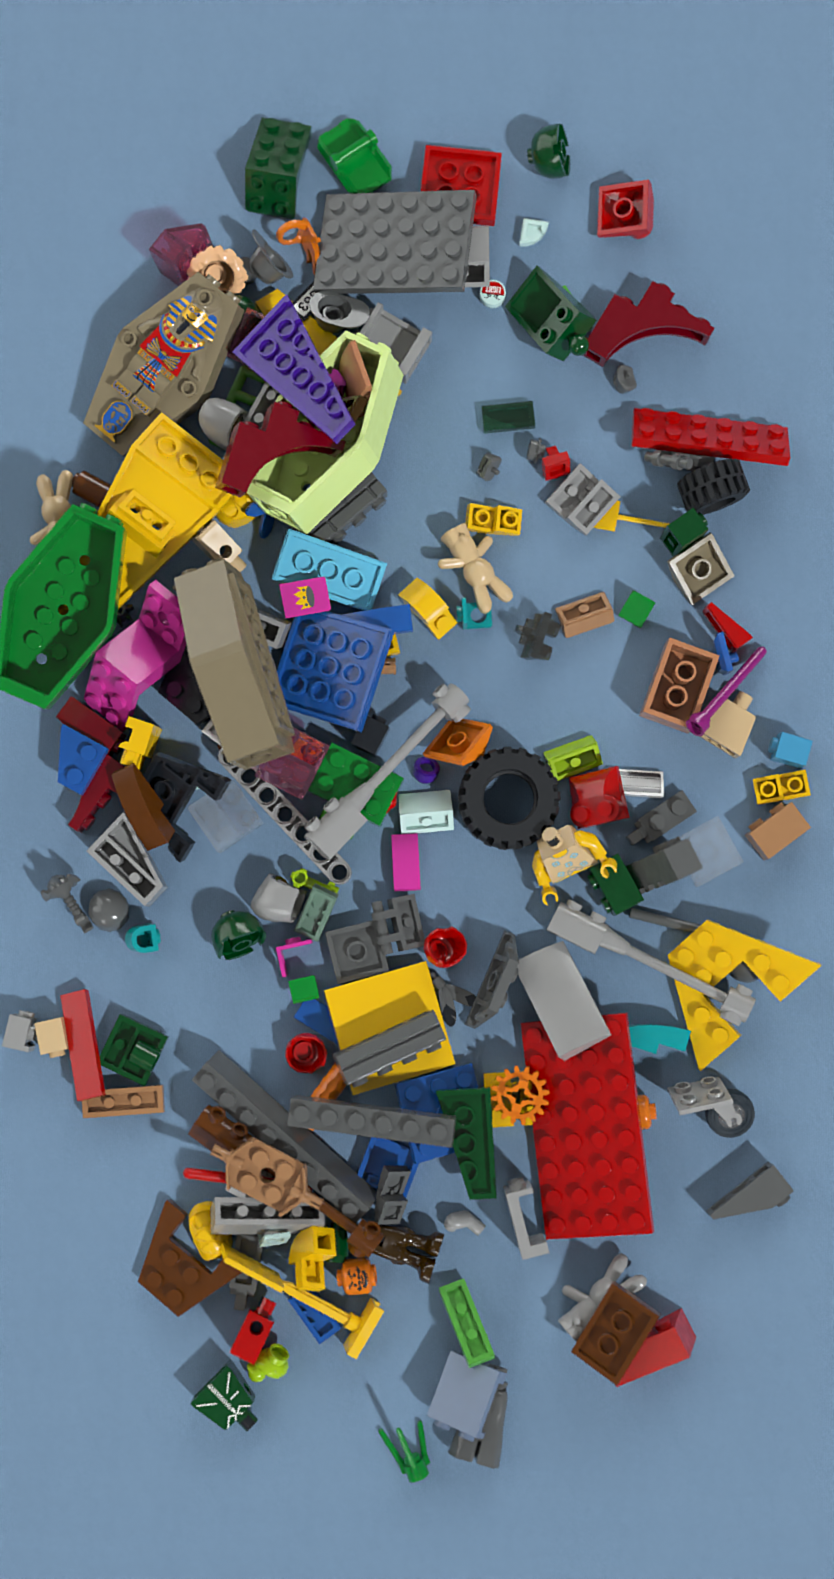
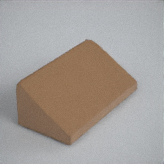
(585, 614)

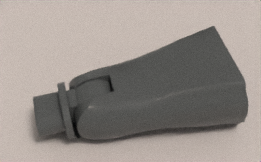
(487, 1450)

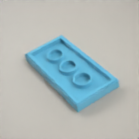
(349, 575)

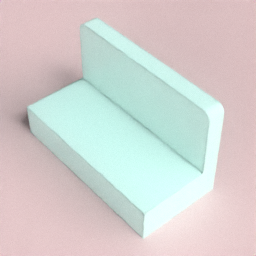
(426, 812)

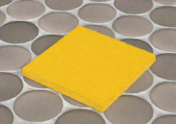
(380, 1003)

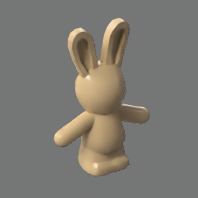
(53, 505)
(476, 570)

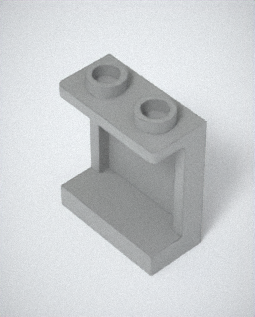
(405, 341)
(528, 1245)

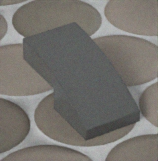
(389, 1198)

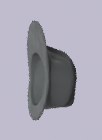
(267, 263)
(338, 312)

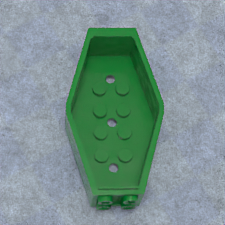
(54, 578)

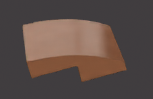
(354, 373)

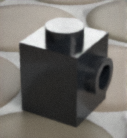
(372, 736)

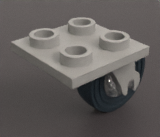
(726, 1110)

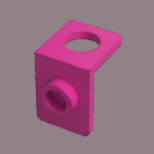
(290, 943)

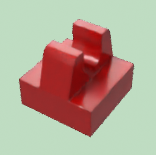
(555, 463)

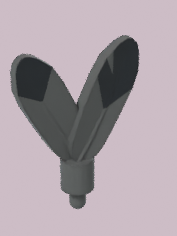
(447, 994)

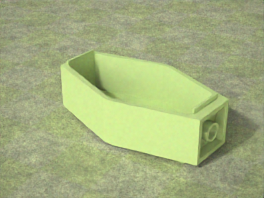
(280, 481)

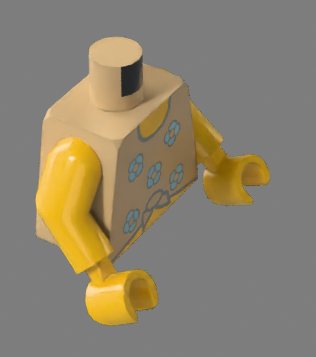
(565, 854)

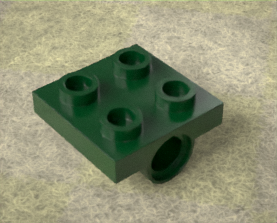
(133, 1049)

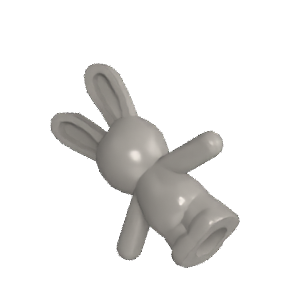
(579, 1316)

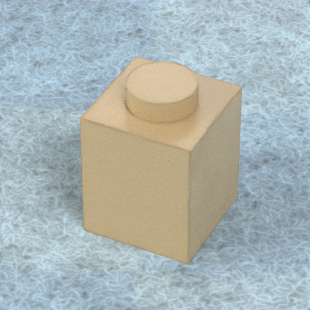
(52, 1037)

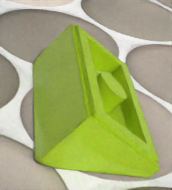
(573, 757)

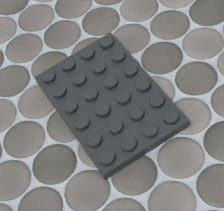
(395, 242)

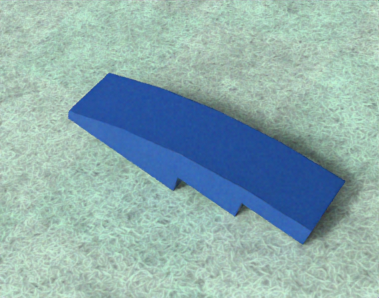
(394, 617)

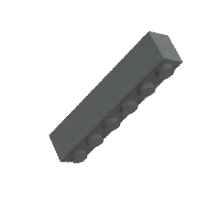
(372, 1120)

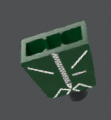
(226, 1398)

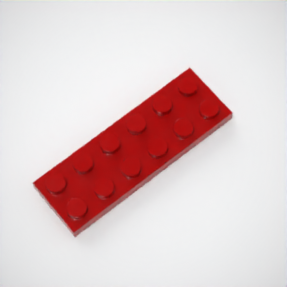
(710, 436)

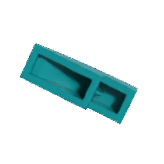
(649, 1036)

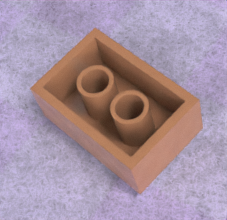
(678, 684)

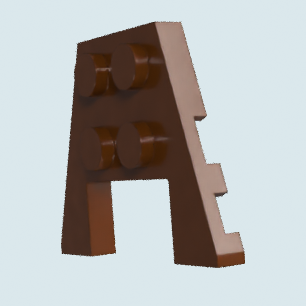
(175, 1273)

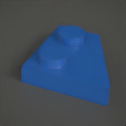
(78, 759)

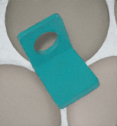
(464, 616)

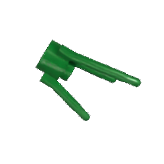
(413, 1465)

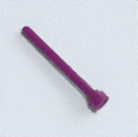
(700, 721)

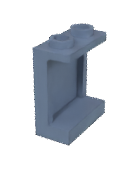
(465, 1396)

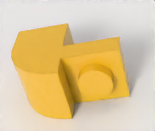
(428, 607)
(308, 1253)

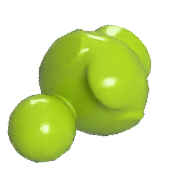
(270, 1363)

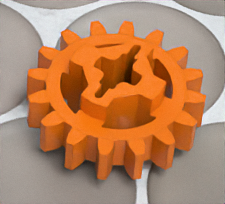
(537, 1099)

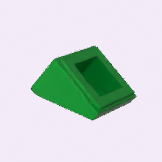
(636, 609)

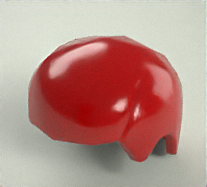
(445, 947)
(306, 1053)

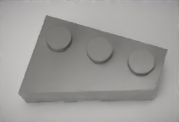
(128, 861)

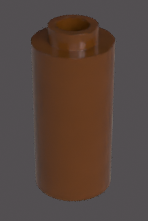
(90, 487)

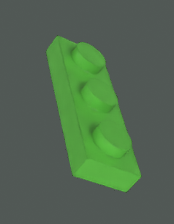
(466, 1323)

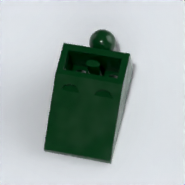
(551, 315)

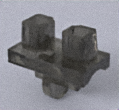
(533, 636)

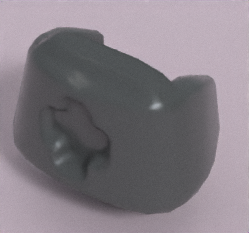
(624, 379)
(489, 466)

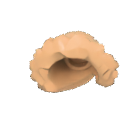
(222, 265)

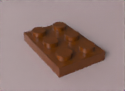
(615, 1333)

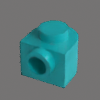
(143, 938)

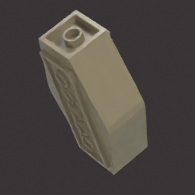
(234, 664)

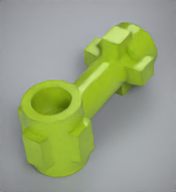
(301, 879)

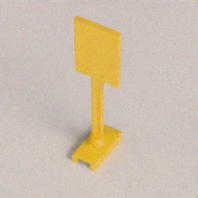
(360, 1326)

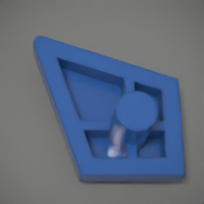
(726, 659)

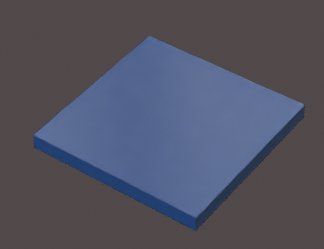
(333, 667)

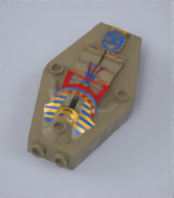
(165, 361)

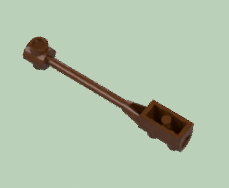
(215, 1128)

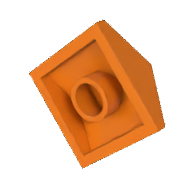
(460, 742)

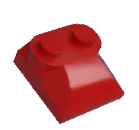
(626, 210)
(597, 798)

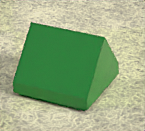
(304, 989)

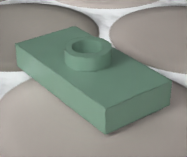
(316, 912)

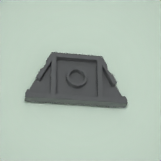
(496, 982)

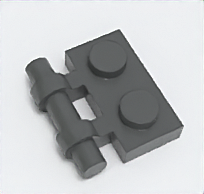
(677, 460)
(405, 922)

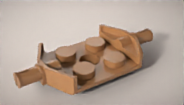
(282, 1192)

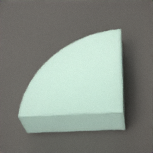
(532, 231)

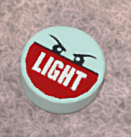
(493, 295)

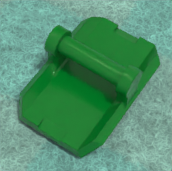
(355, 157)

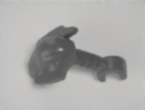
(60, 887)

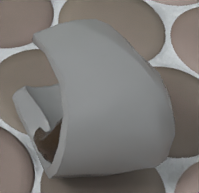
(219, 418)
(277, 900)

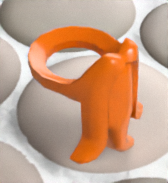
(305, 236)

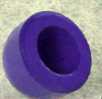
(423, 776)

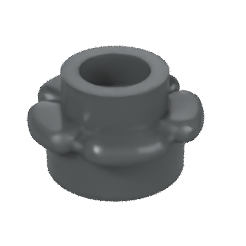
(535, 450)

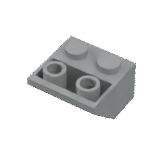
(478, 264)

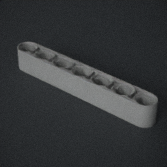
(290, 827)

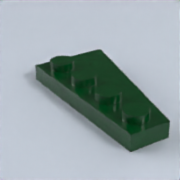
(472, 1138)

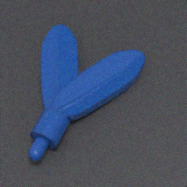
(266, 521)

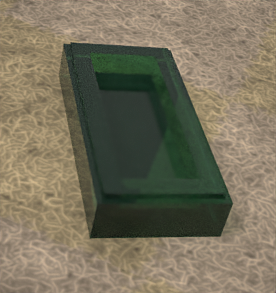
(508, 417)

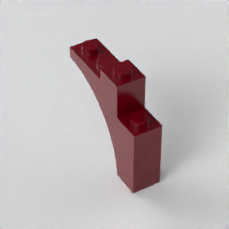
(653, 316)
(280, 435)
(93, 726)

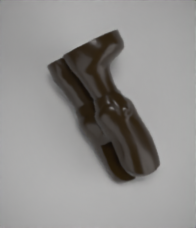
(395, 1249)

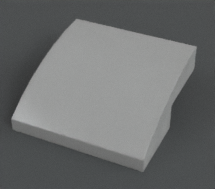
(582, 499)

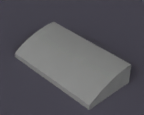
(562, 1000)

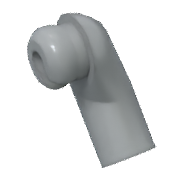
(463, 1219)

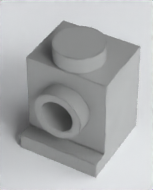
(20, 1031)

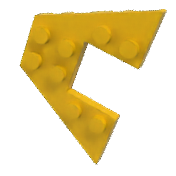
(710, 956)

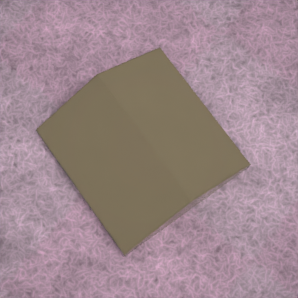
(700, 569)

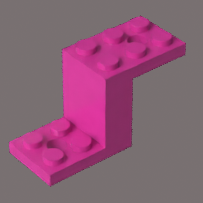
(137, 657)

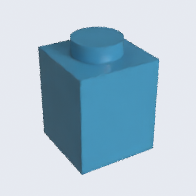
(790, 749)

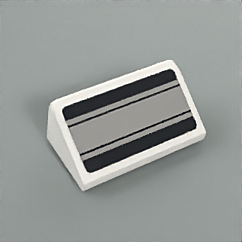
(642, 783)

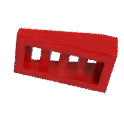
(721, 622)

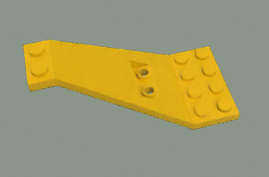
(171, 486)

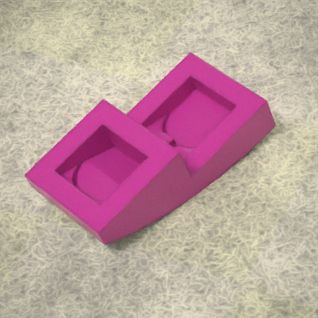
(405, 862)

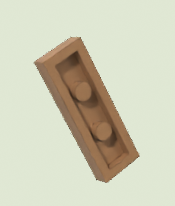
(126, 1102)

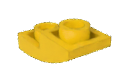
(493, 520)
(781, 787)

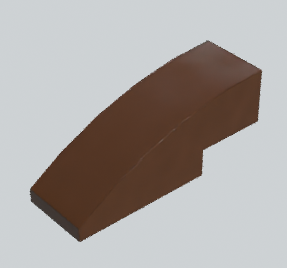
(142, 807)

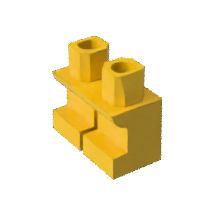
(141, 742)

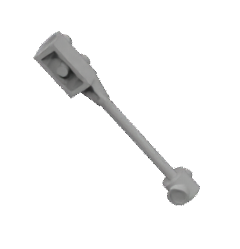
(344, 815)
(591, 932)

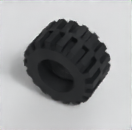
(714, 486)

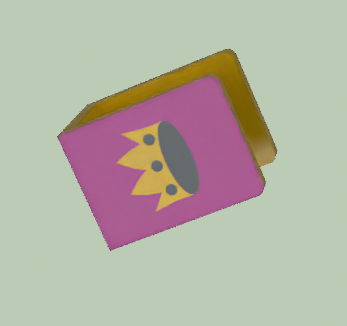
(305, 597)

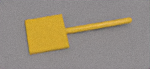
(609, 520)

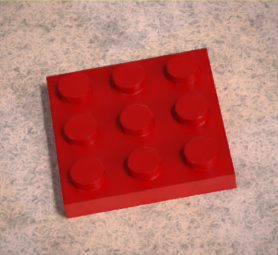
(465, 170)

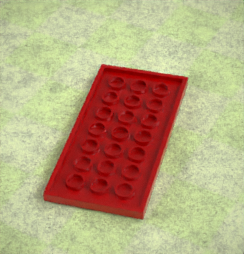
(589, 1136)

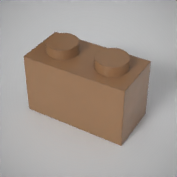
(777, 830)

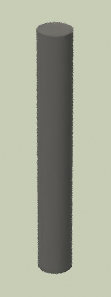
(663, 920)

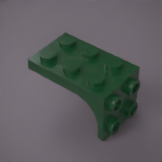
(275, 167)

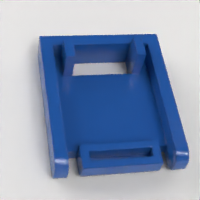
(386, 1153)

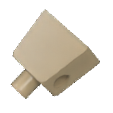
(210, 541)
(731, 725)

